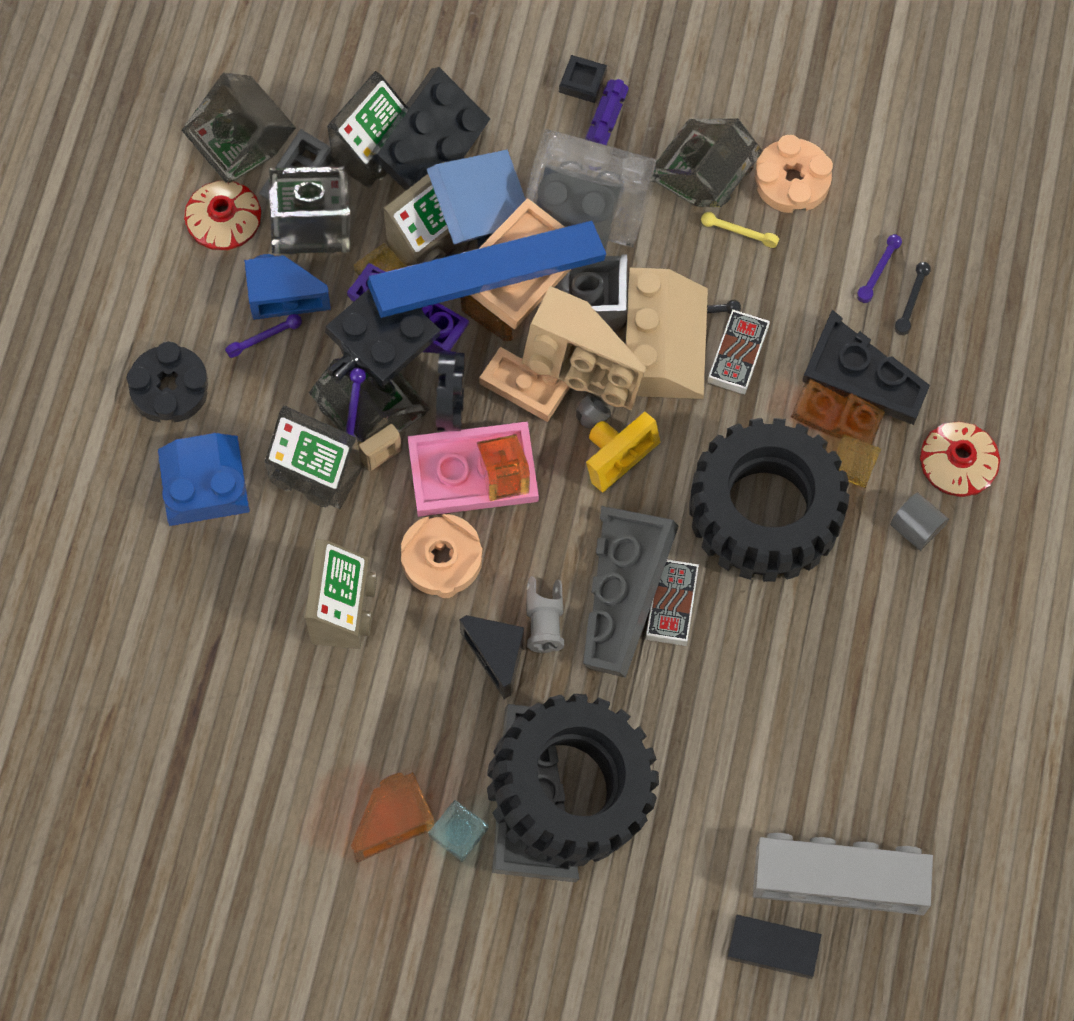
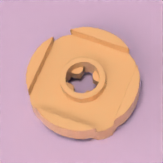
(796, 194)
(445, 577)

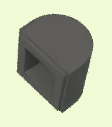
(919, 521)

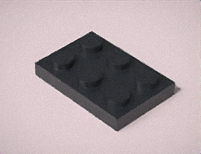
(430, 129)

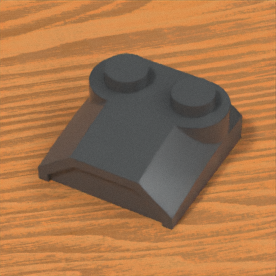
(578, 199)
(603, 287)

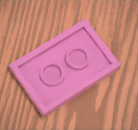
(450, 472)

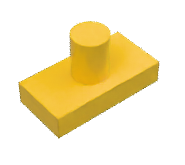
(620, 450)

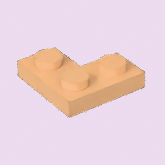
(523, 386)

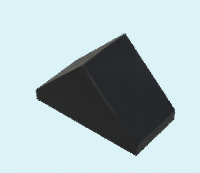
(496, 648)

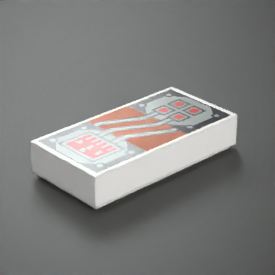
(738, 352)
(673, 604)

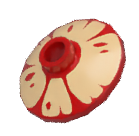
(227, 228)
(956, 474)

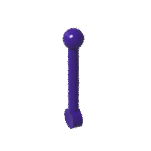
(865, 293)
(234, 349)
(357, 377)

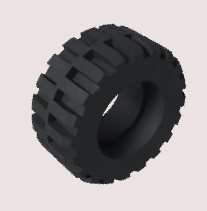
(780, 452)
(609, 743)

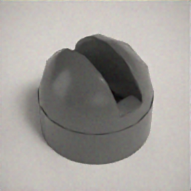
(592, 411)

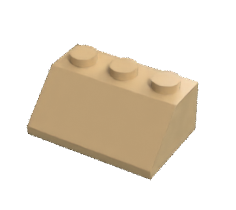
(667, 332)

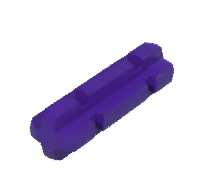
(607, 112)

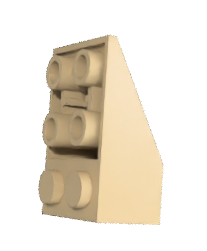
(582, 350)

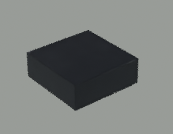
(582, 78)

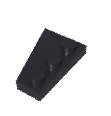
(850, 364)

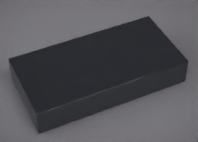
(774, 946)

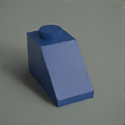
(283, 288)

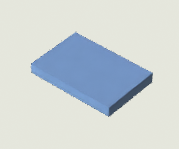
(476, 194)

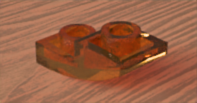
(837, 414)

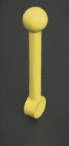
(768, 239)

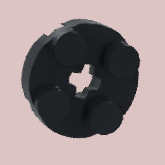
(450, 391)
(168, 404)

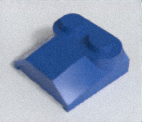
(202, 478)

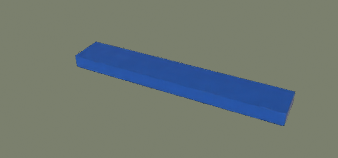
(486, 268)

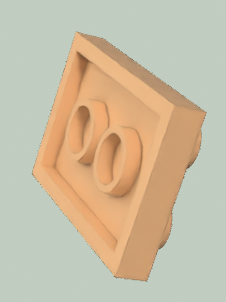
(518, 300)

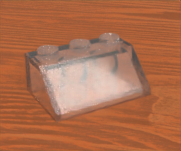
(606, 163)

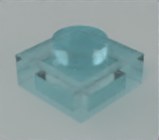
(458, 830)

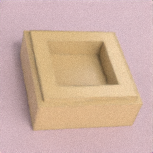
(380, 447)

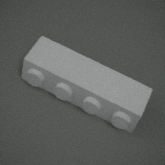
(843, 874)

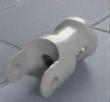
(545, 618)

